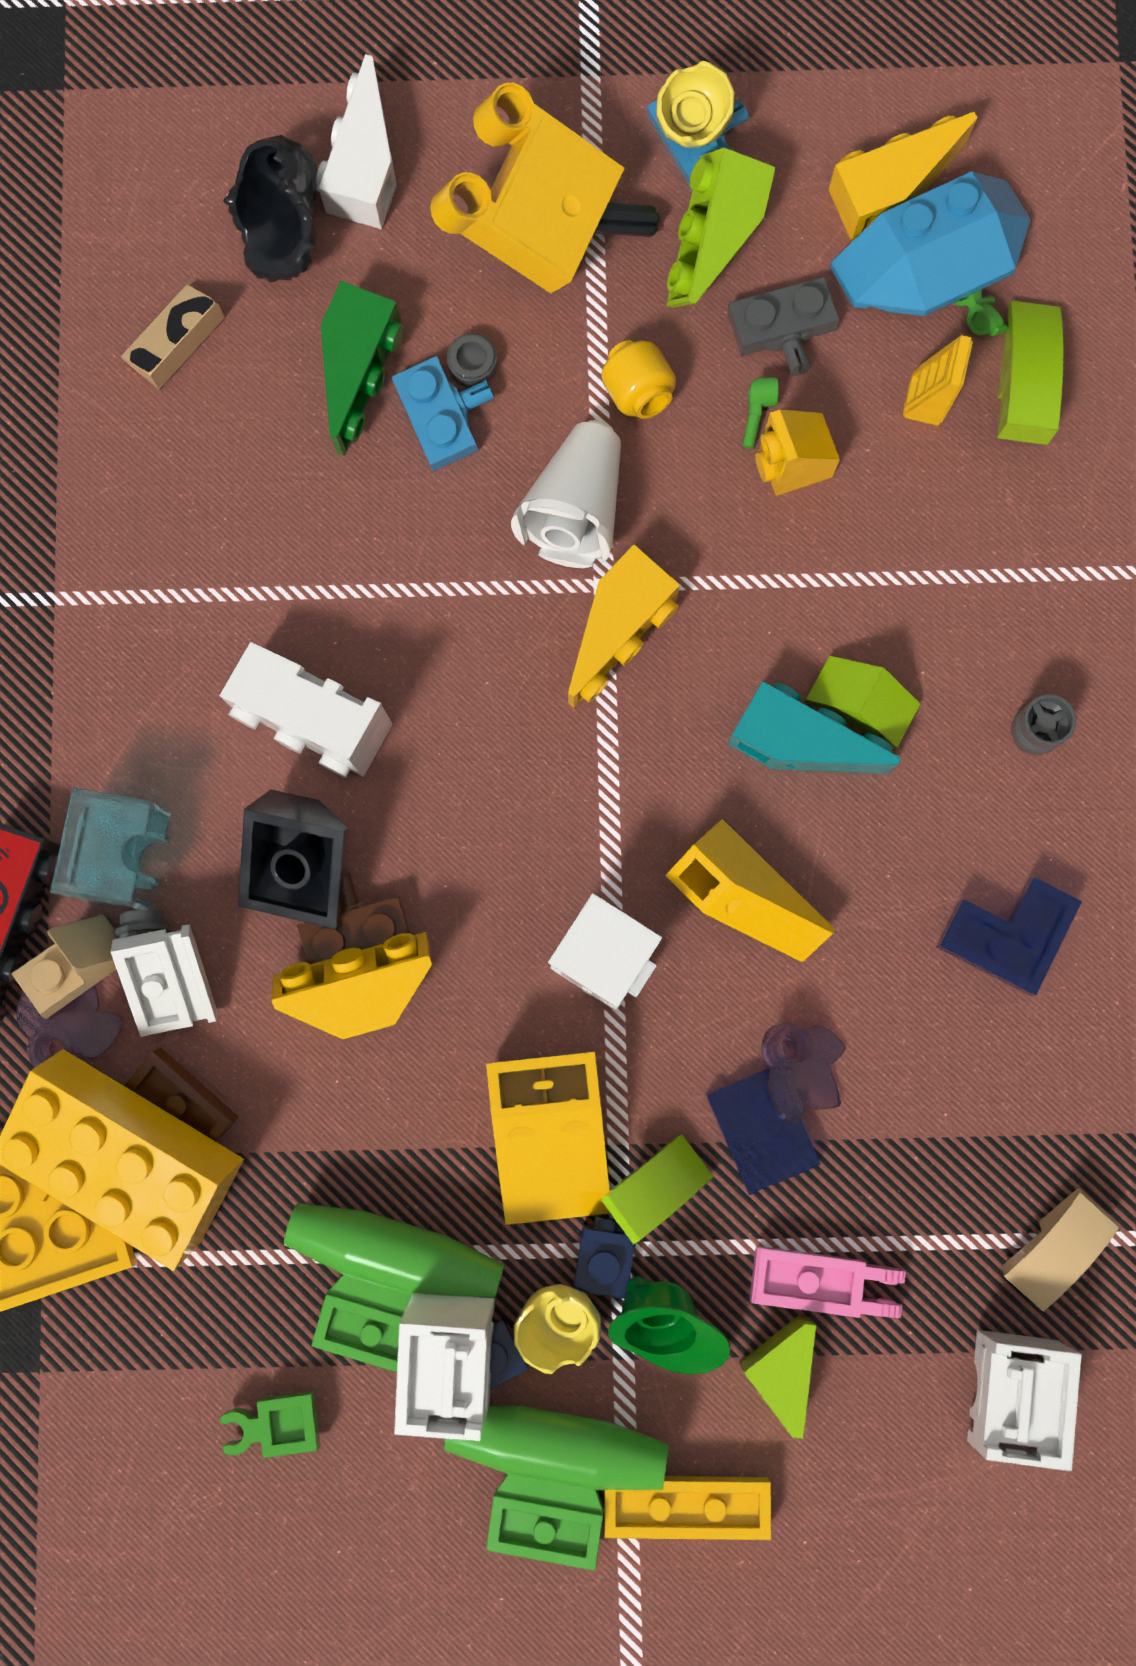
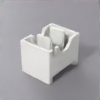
(606, 953)
(444, 1366)
(1025, 1406)

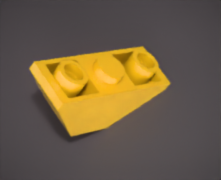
(356, 987)

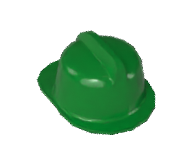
(665, 1329)

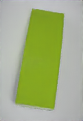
(1031, 373)

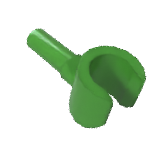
(761, 394)

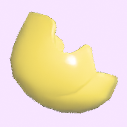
(695, 105)
(557, 1328)

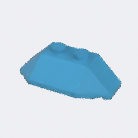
(935, 247)

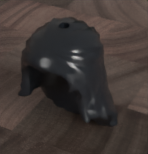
(275, 207)

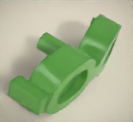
(982, 316)

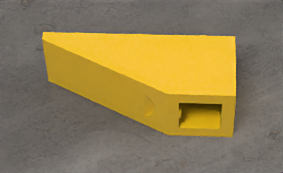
(895, 173)
(623, 610)
(744, 892)

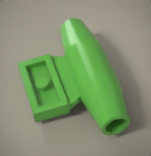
(380, 1271)
(554, 1469)

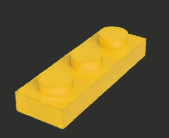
(692, 1509)

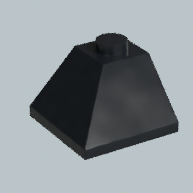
(293, 859)

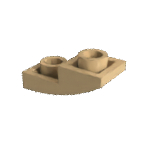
(1063, 1250)

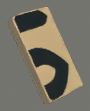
(173, 336)

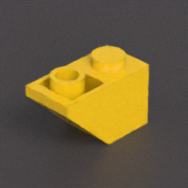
(796, 450)

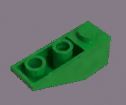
(355, 343)

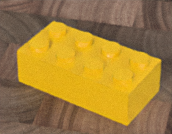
(116, 1158)

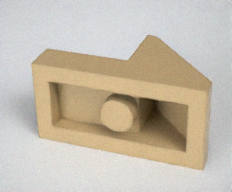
(69, 966)

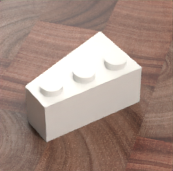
(306, 711)

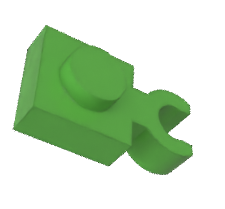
(283, 1425)

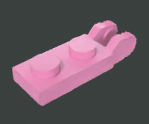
(820, 1283)

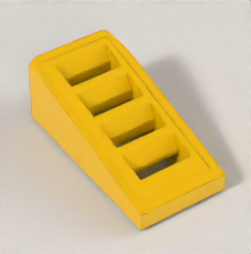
(938, 383)

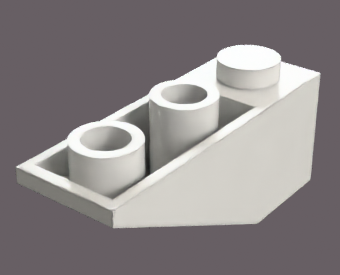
(360, 169)

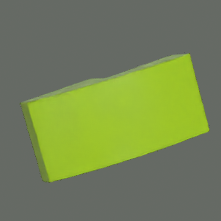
(657, 1188)

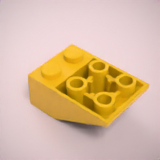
(548, 1137)

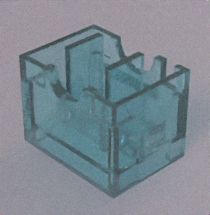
(104, 848)

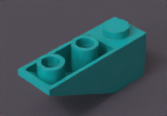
(798, 738)

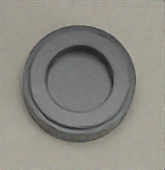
(471, 359)

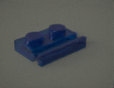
(757, 1136)

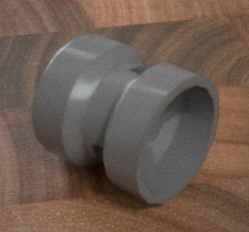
(1052, 717)

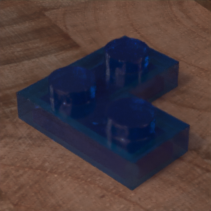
(1013, 950)

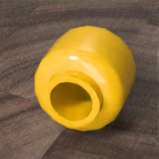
(638, 378)

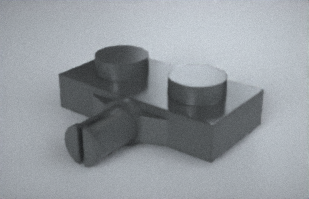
(784, 321)

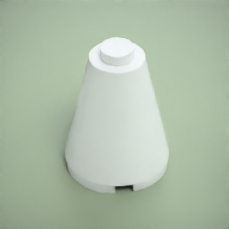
(574, 499)

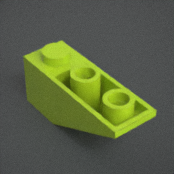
(723, 211)

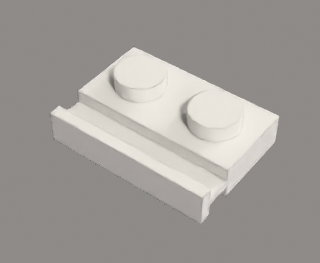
(164, 980)

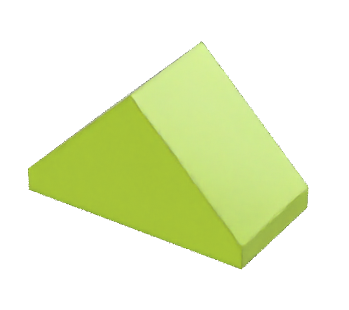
(865, 698)
(783, 1372)

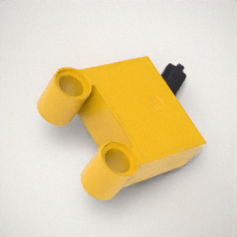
(544, 197)

